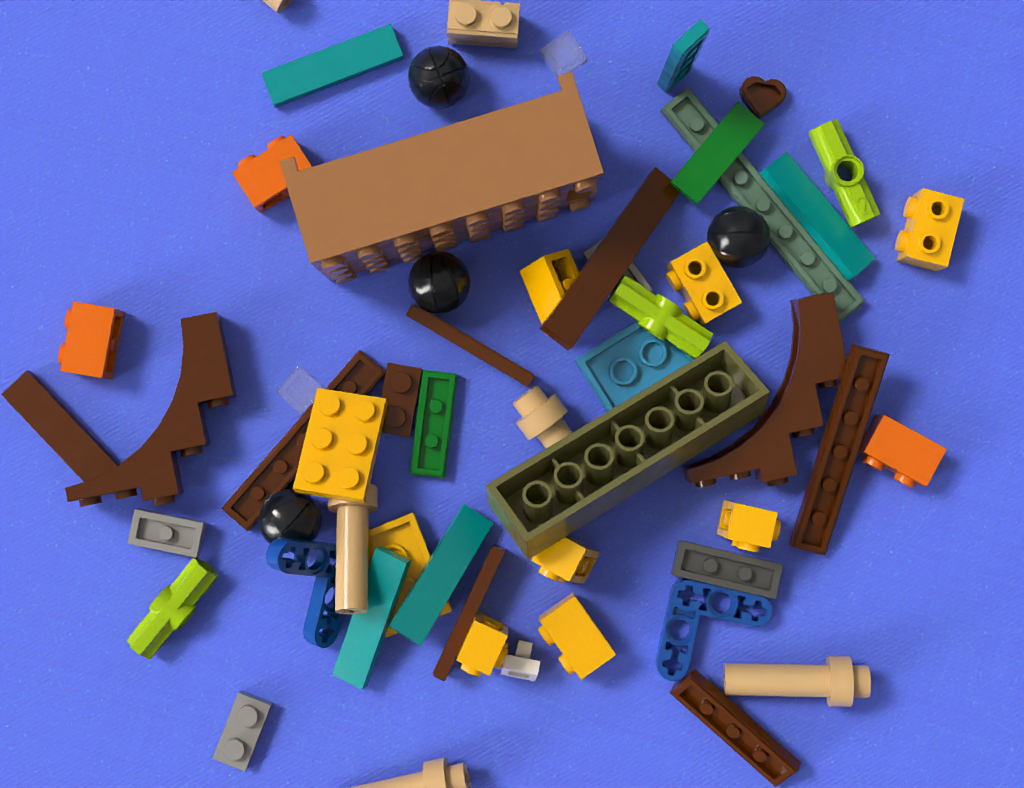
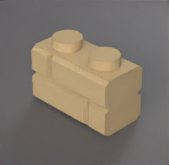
(483, 23)

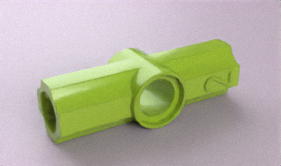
(833, 152)
(660, 317)
(172, 608)

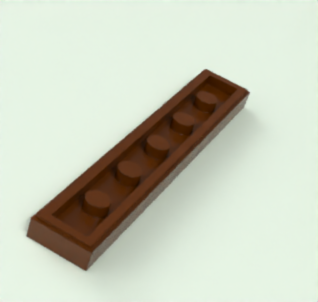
(610, 260)
(839, 448)
(281, 464)

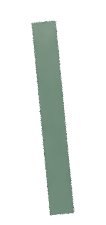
(750, 190)

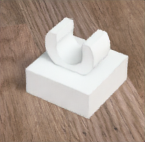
(521, 665)

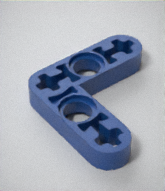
(325, 579)
(691, 613)

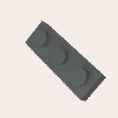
(727, 569)

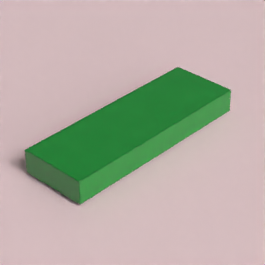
(716, 153)
(433, 423)

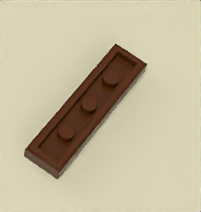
(470, 345)
(58, 427)
(468, 612)
(735, 727)

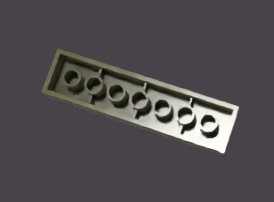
(626, 449)

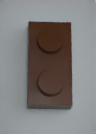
(401, 392)

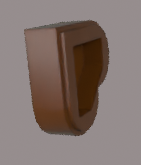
(762, 95)

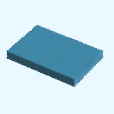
(629, 364)

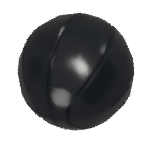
(438, 77)
(738, 236)
(439, 282)
(290, 516)

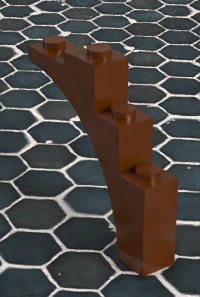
(766, 448)
(155, 467)

